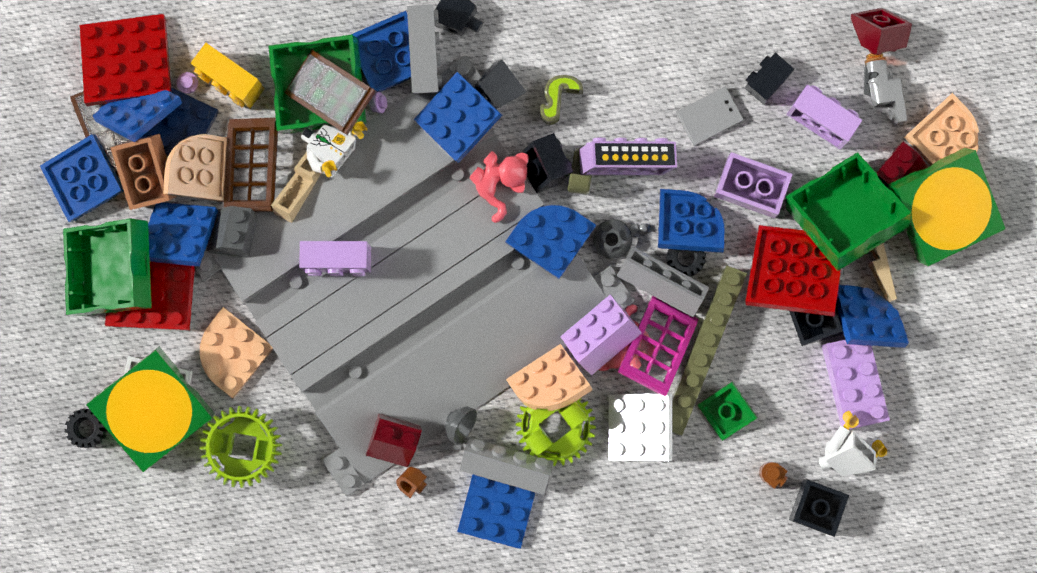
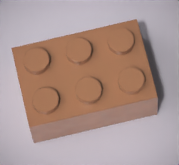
(142, 171)

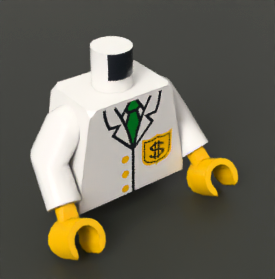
(331, 147)
(849, 452)

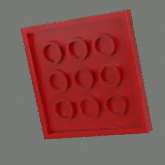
(124, 59)
(791, 273)
(169, 301)

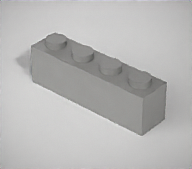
(423, 49)
(663, 281)
(506, 466)

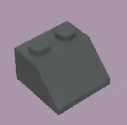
(233, 232)

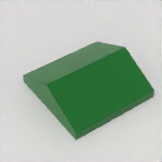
(727, 411)

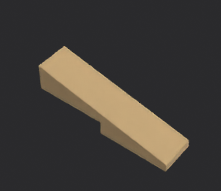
(296, 191)
(882, 273)

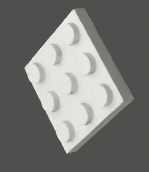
(640, 427)

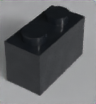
(768, 78)

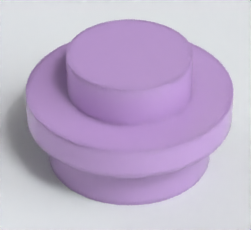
(187, 83)
(378, 103)

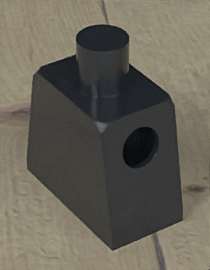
(457, 16)
(499, 85)

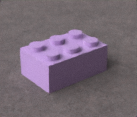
(824, 116)
(753, 185)
(335, 258)
(600, 335)

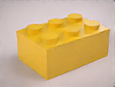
(227, 76)

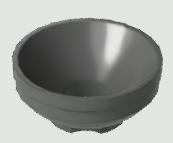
(624, 238)
(460, 424)

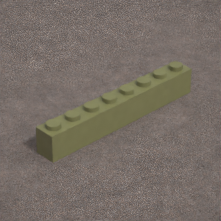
(705, 347)

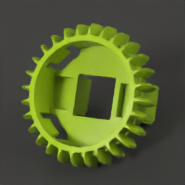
(221, 441)
(568, 444)

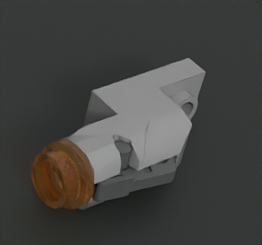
(882, 90)

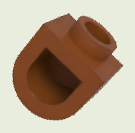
(773, 474)
(411, 481)

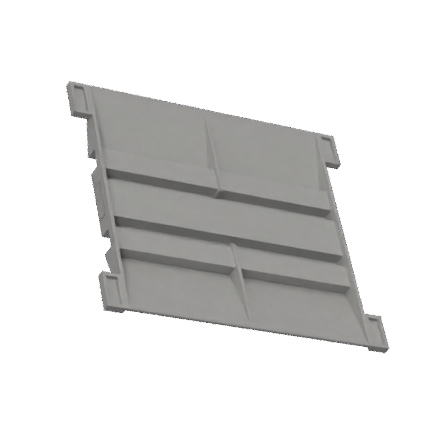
(444, 297)

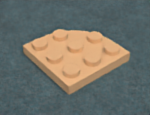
(945, 131)
(197, 168)
(231, 352)
(550, 381)

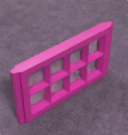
(659, 349)

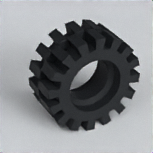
(691, 270)
(73, 429)

